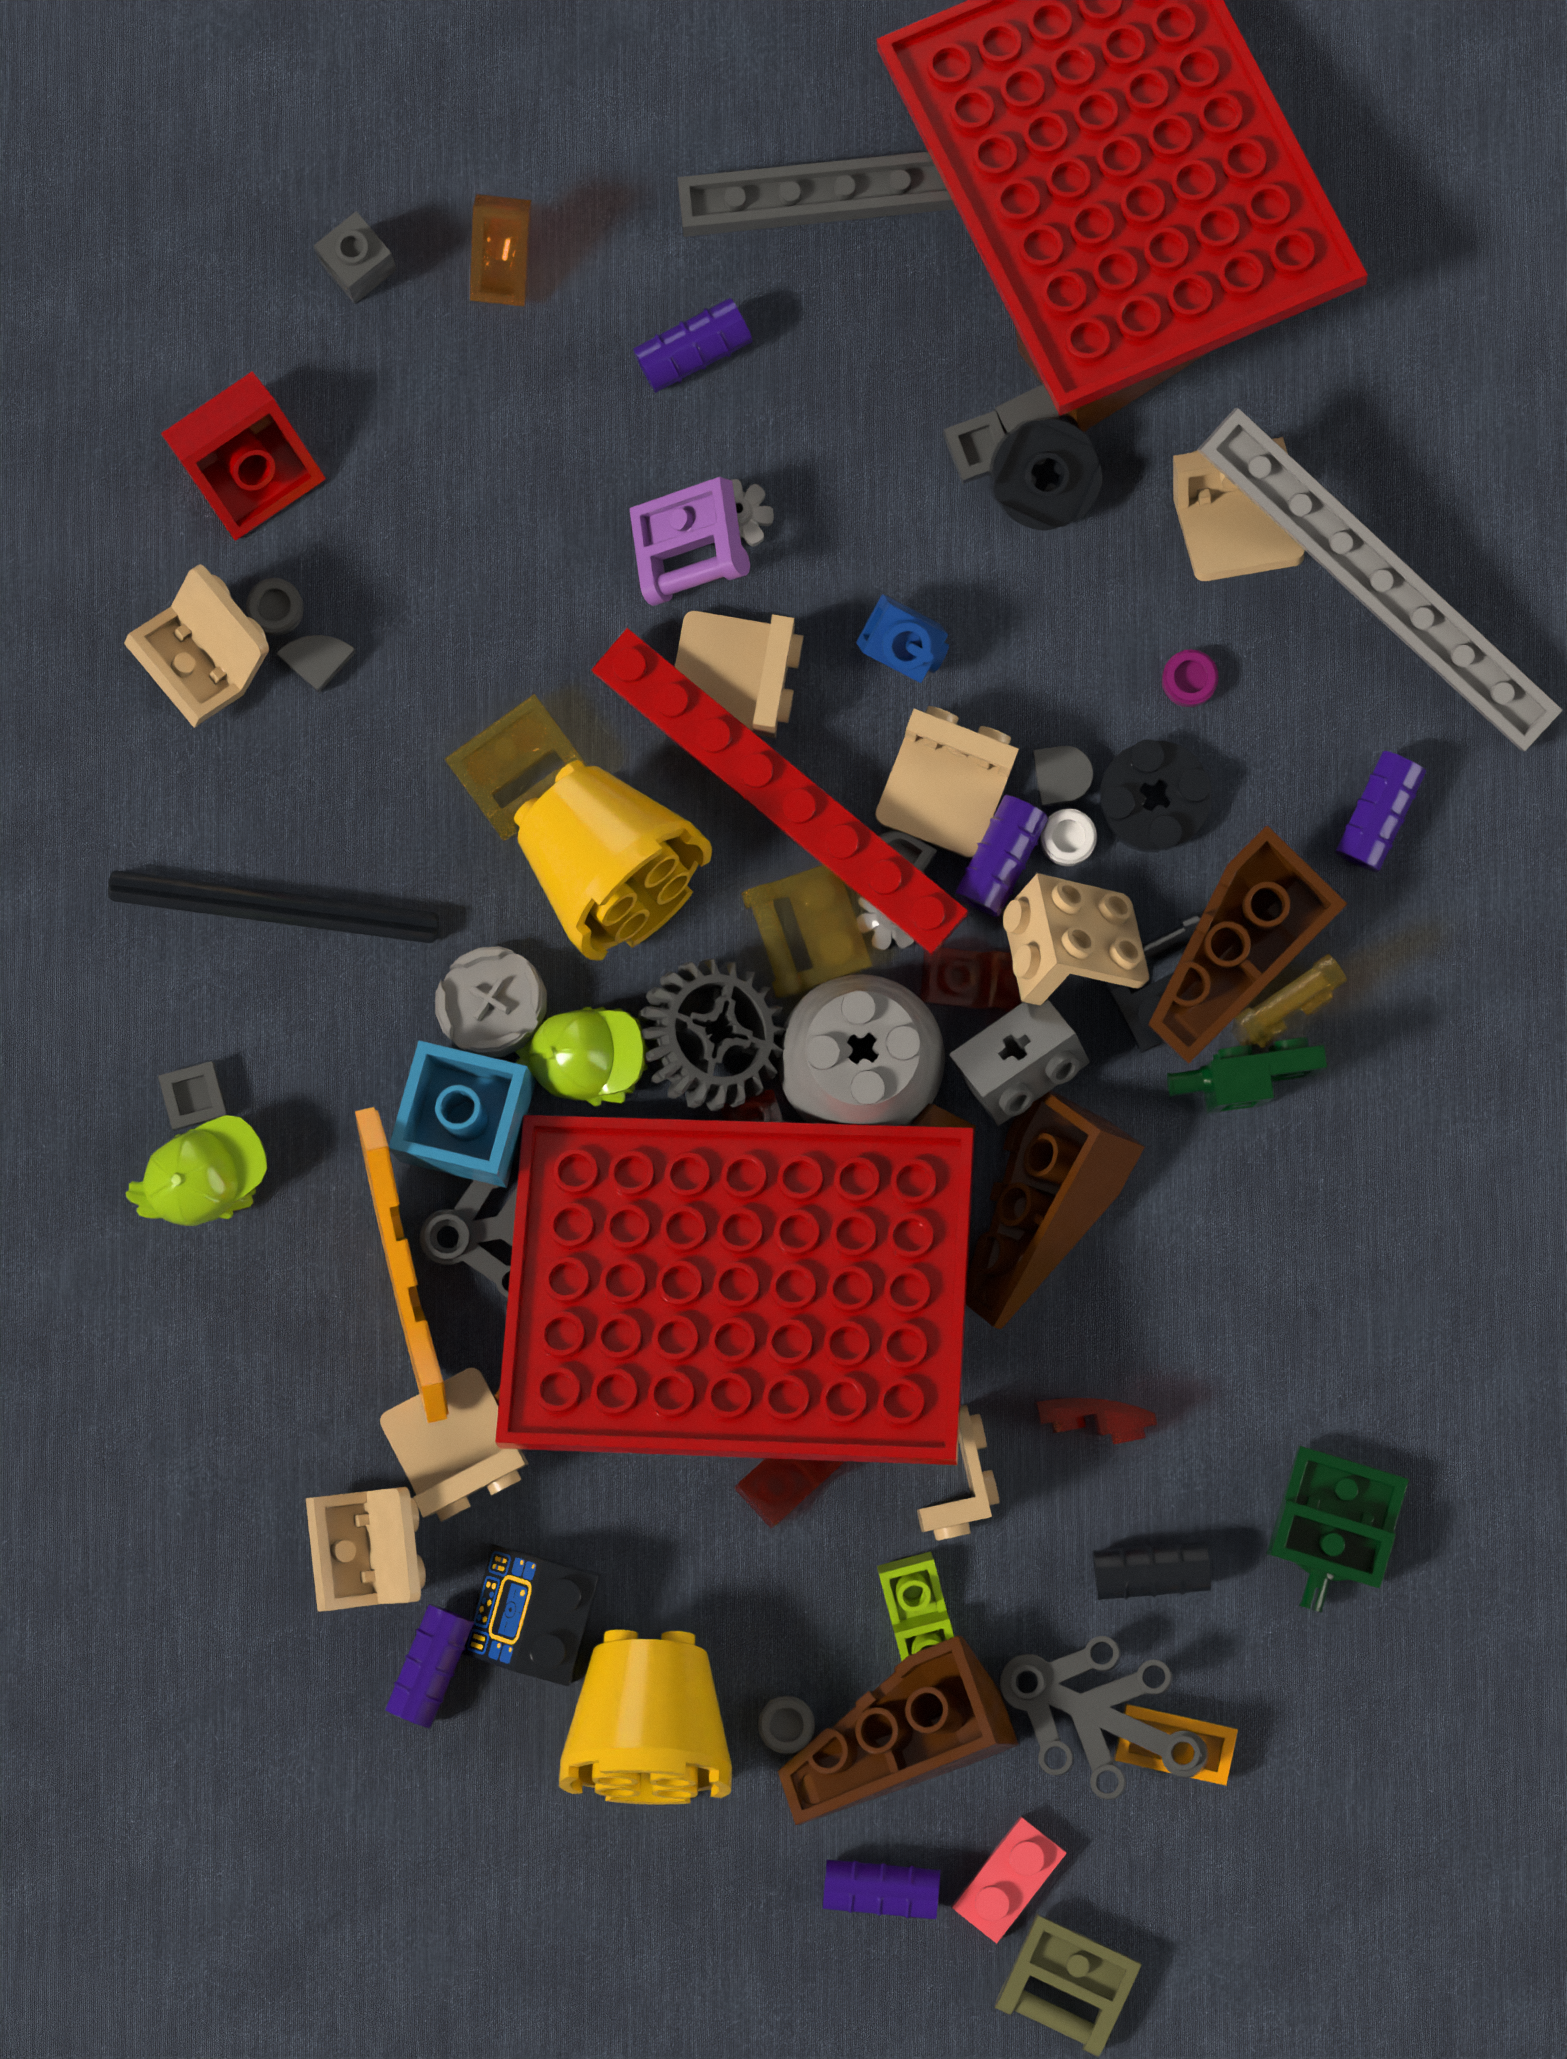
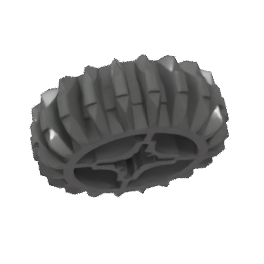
(751, 1041)

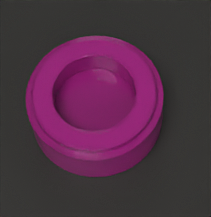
(1189, 678)

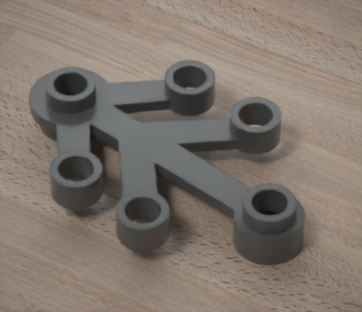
(471, 1233)
(1093, 1712)

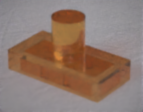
(500, 250)

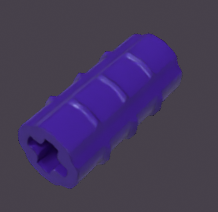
(692, 345)
(1380, 811)
(1001, 856)
(429, 1666)
(881, 1889)

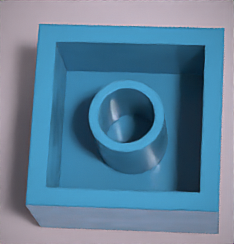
(462, 1113)

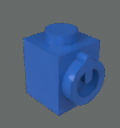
(903, 639)

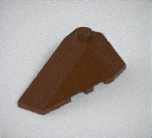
(1249, 932)
(1055, 1186)
(915, 1726)

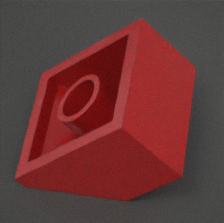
(243, 455)

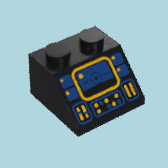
(532, 1614)

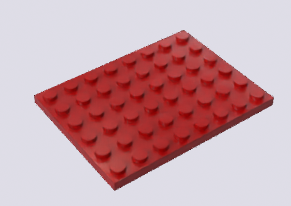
(1120, 180)
(738, 1289)

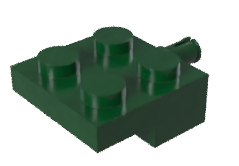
(1245, 1080)
(1336, 1522)

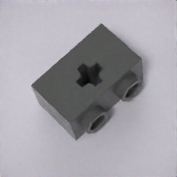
(1019, 1059)

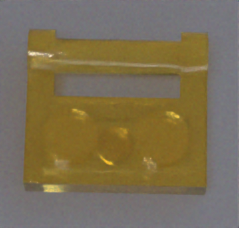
(504, 754)
(824, 923)
(1306, 993)

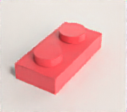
(1008, 1879)

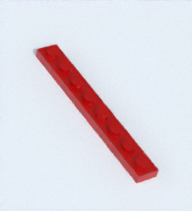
(780, 792)

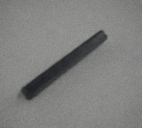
(273, 906)

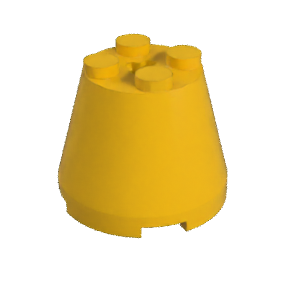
(608, 857)
(647, 1723)

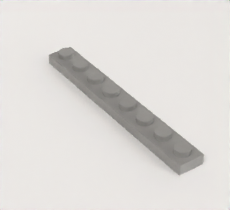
(1379, 579)

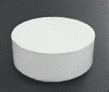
(1068, 837)

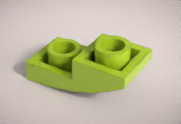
(915, 1603)

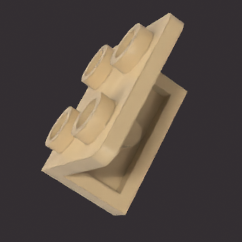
(1223, 526)
(200, 647)
(742, 665)
(946, 781)
(1072, 929)
(454, 1454)
(954, 1517)
(365, 1548)

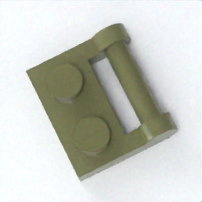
(1076, 1967)

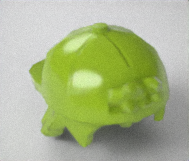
(587, 1055)
(202, 1174)

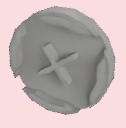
(491, 1002)

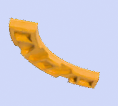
(400, 1264)

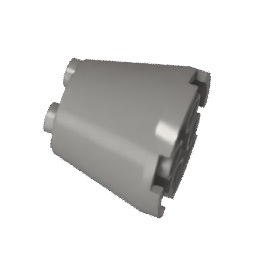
(817, 1063)

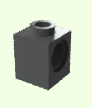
(355, 257)

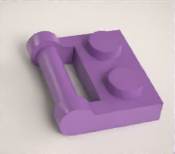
(681, 524)

